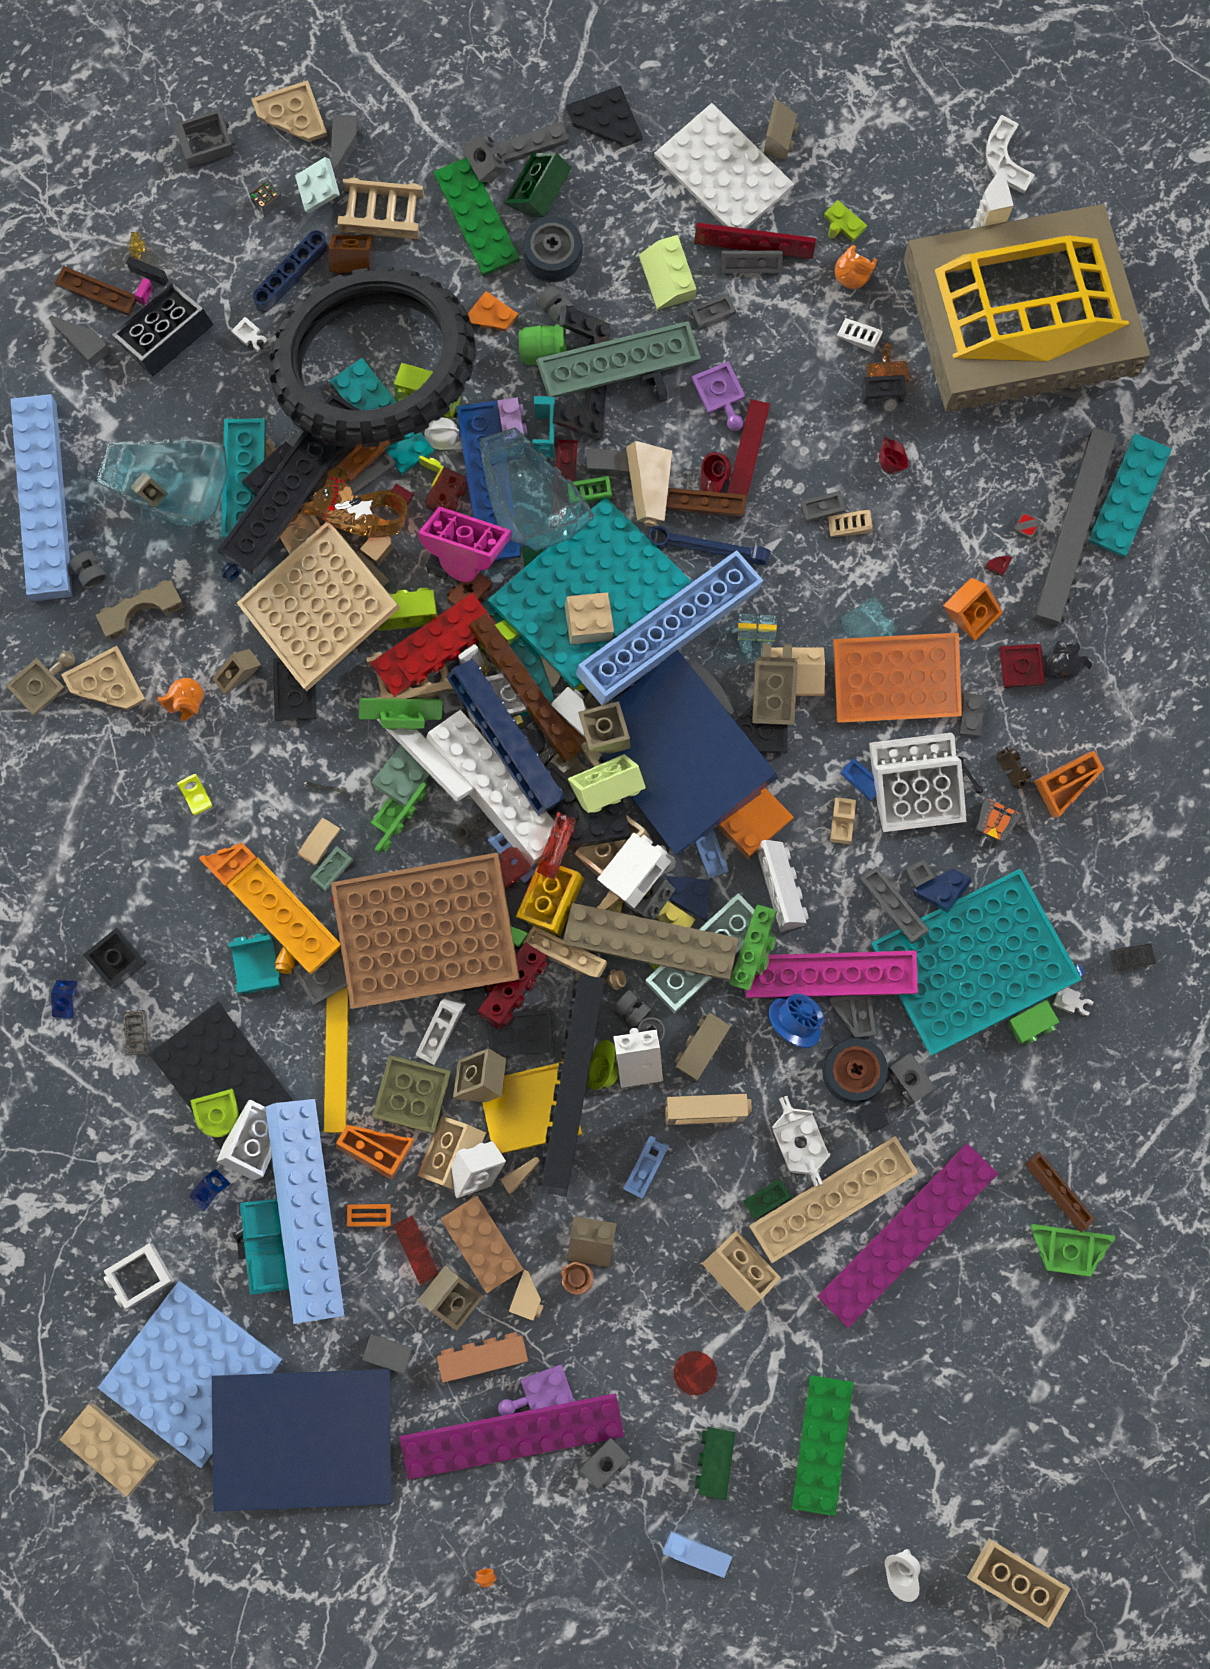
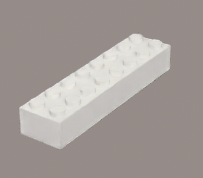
(492, 785)

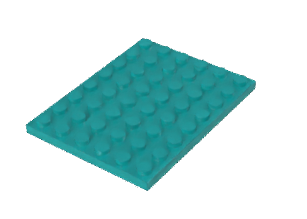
(601, 558)
(982, 962)

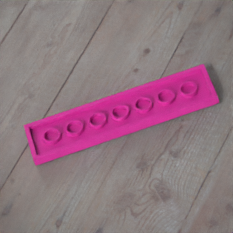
(837, 975)

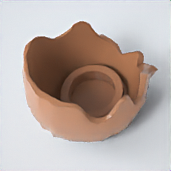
(577, 1278)

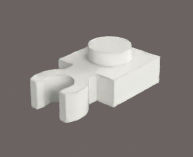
(248, 333)
(1069, 1001)

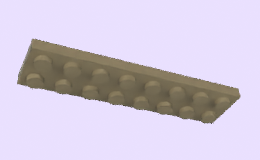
(651, 941)

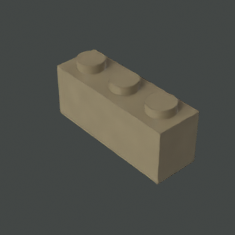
(701, 1046)

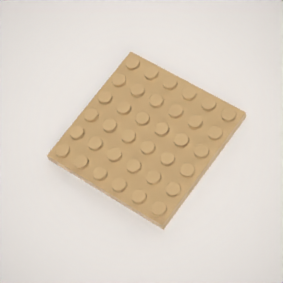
(318, 605)

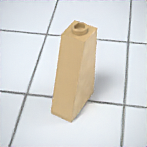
(650, 480)

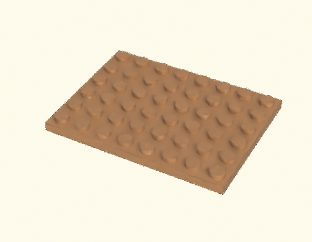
(425, 930)

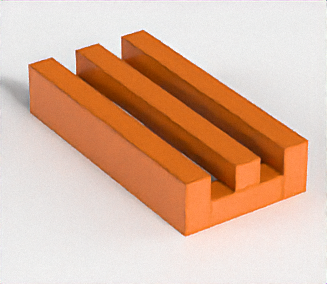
(350, 1215)

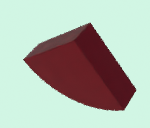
(999, 565)

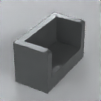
(387, 1353)

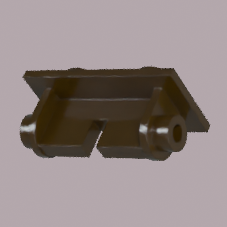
(1011, 760)

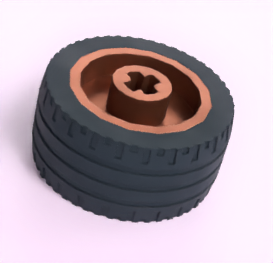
(866, 1059)

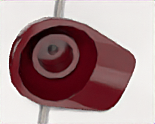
(892, 456)
(712, 472)

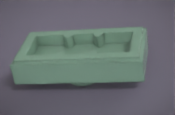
(331, 868)

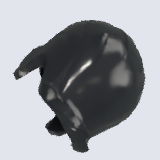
(1065, 662)

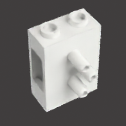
(634, 869)
(638, 1058)

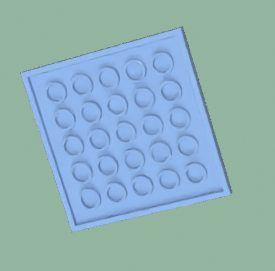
(170, 1368)

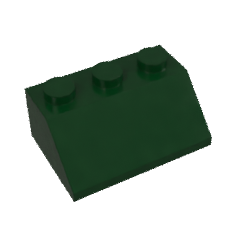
(538, 184)
(715, 1462)

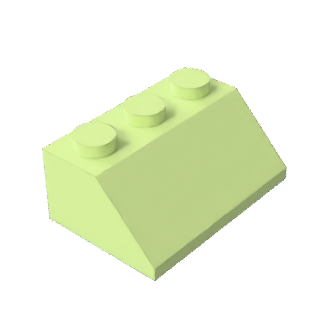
(668, 273)
(607, 783)

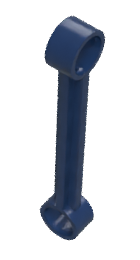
(755, 554)

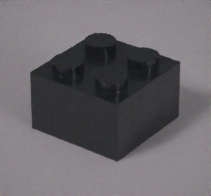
(115, 958)

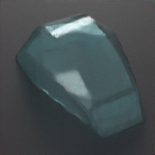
(185, 468)
(530, 492)

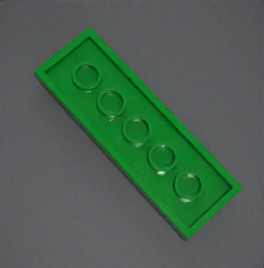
(476, 217)
(822, 1445)

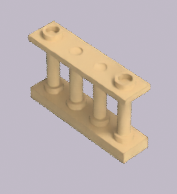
(388, 226)
(425, 691)

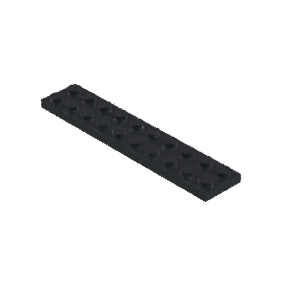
(281, 497)

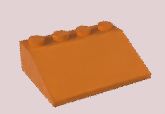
(755, 822)

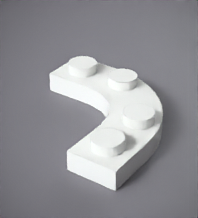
(998, 156)

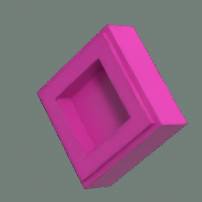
(144, 291)

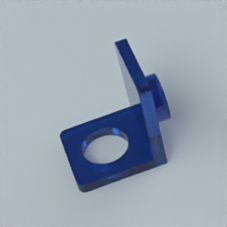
(63, 999)
(207, 1191)

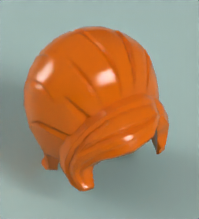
(853, 269)
(183, 696)

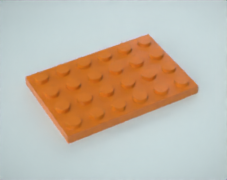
(897, 677)

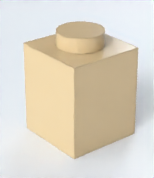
(377, 549)

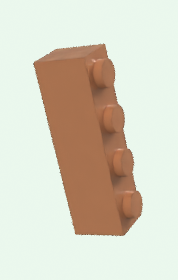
(482, 1358)

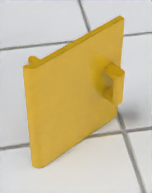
(523, 1111)

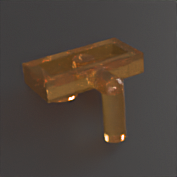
(886, 367)

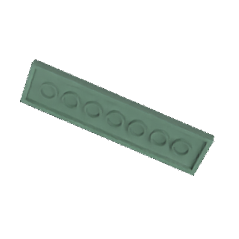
(618, 359)

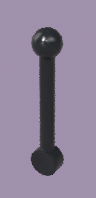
(979, 789)

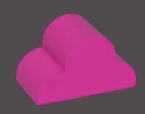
(463, 542)

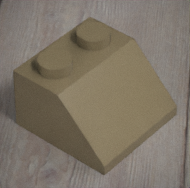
(780, 131)
(605, 728)
(480, 1077)
(591, 1241)
(450, 1298)

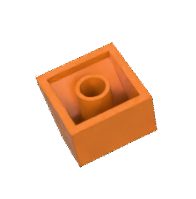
(973, 608)

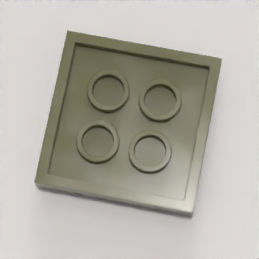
(411, 1094)

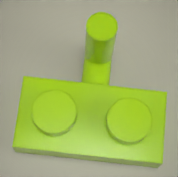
(844, 221)

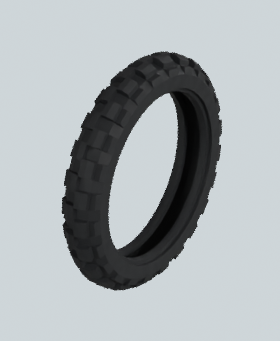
(392, 421)

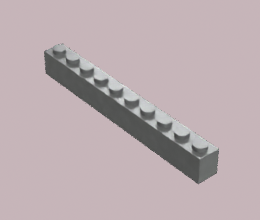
(1075, 526)

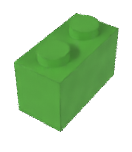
(1032, 1022)

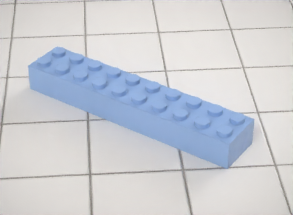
(41, 498)
(668, 627)
(304, 1211)

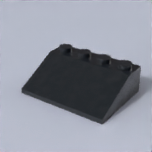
(163, 329)

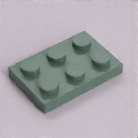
(400, 777)

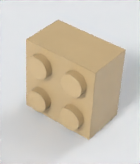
(589, 618)

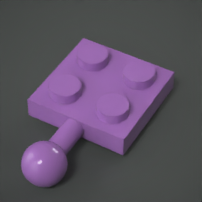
(719, 390)
(541, 1391)

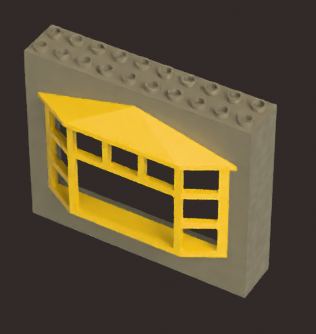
(1034, 358)

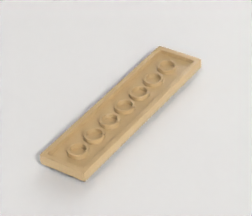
(834, 1200)

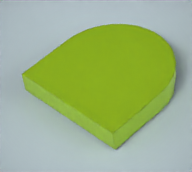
(216, 1113)

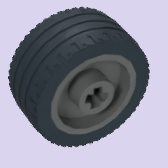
(552, 249)

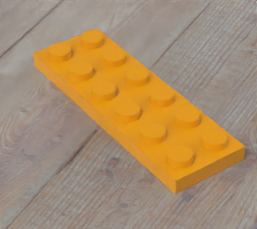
(284, 916)

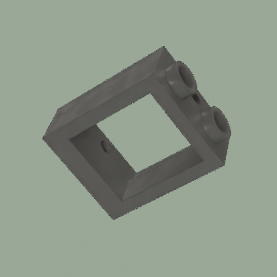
(201, 123)

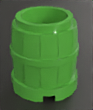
(541, 342)

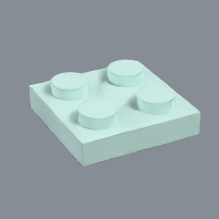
(317, 185)

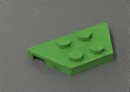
(1070, 1249)

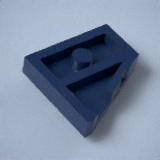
(944, 889)
(691, 895)

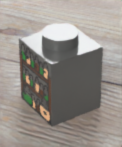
(266, 197)

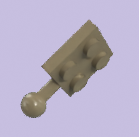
(37, 685)

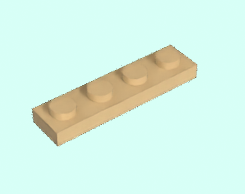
(573, 958)

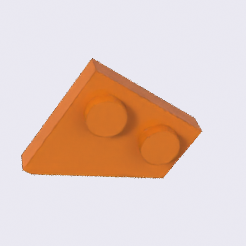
(492, 313)
(228, 862)

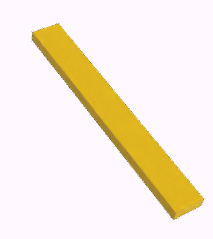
(336, 1062)

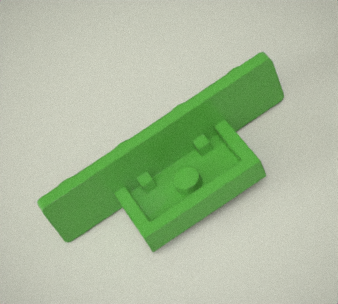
(400, 712)
(392, 816)
(755, 948)

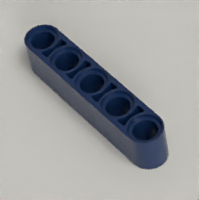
(288, 280)

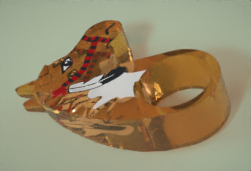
(353, 513)

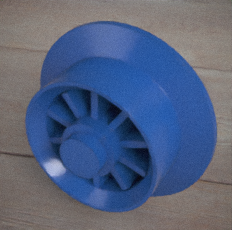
(797, 1020)

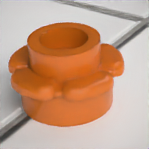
(485, 1577)

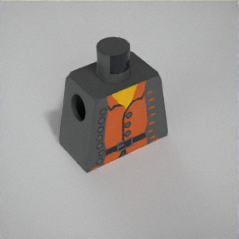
(994, 823)

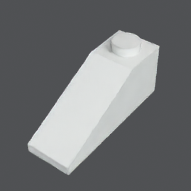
(568, 706)
(440, 1028)

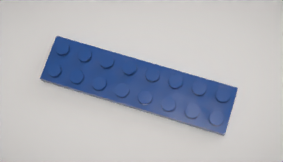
(476, 423)

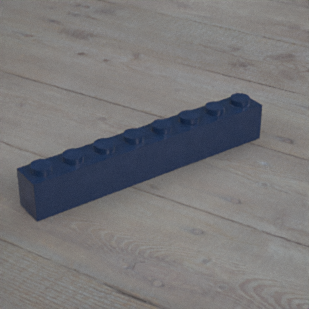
(505, 737)

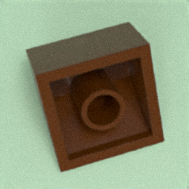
(350, 253)

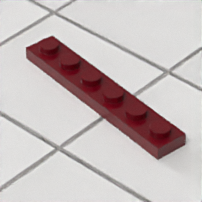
(754, 240)

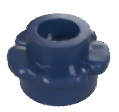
(231, 571)

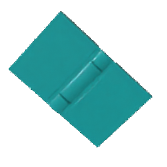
(264, 1247)

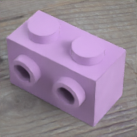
(510, 415)

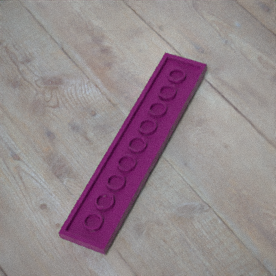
(907, 1235)
(511, 1436)

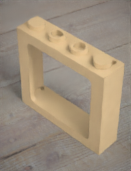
(707, 1109)

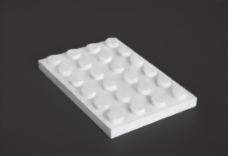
(723, 169)

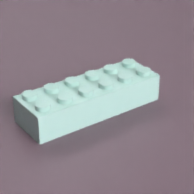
(678, 986)

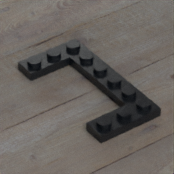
(591, 420)

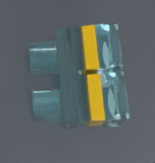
(747, 631)

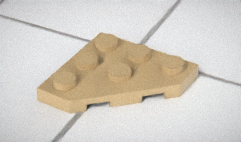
(292, 111)
(105, 681)

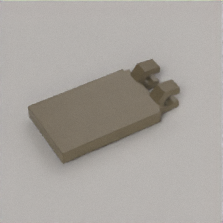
(775, 687)

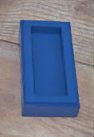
(860, 778)

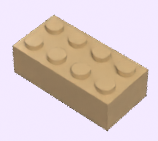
(109, 1449)
(1018, 1583)

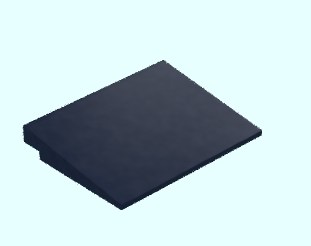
(688, 753)
(301, 1439)

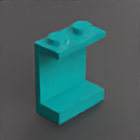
(544, 410)
(255, 964)

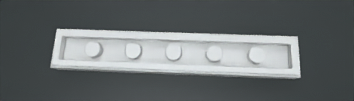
(432, 762)

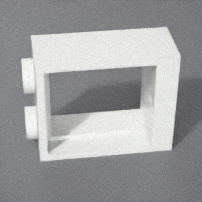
(157, 1264)

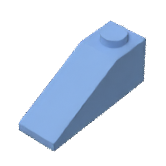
(696, 1554)

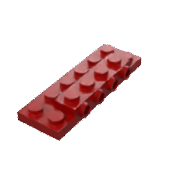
(429, 647)

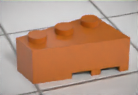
(1067, 782)
(375, 1149)

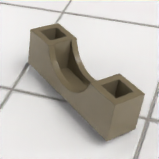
(116, 620)

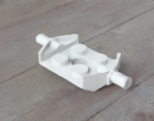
(796, 1124)

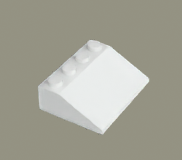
(781, 885)

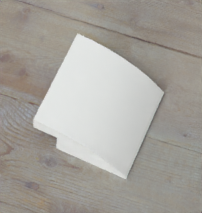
(920, 782)

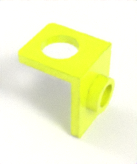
(431, 464)
(197, 796)

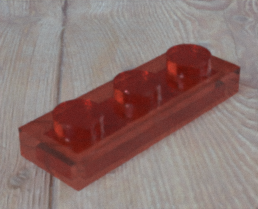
(556, 845)
(416, 1249)

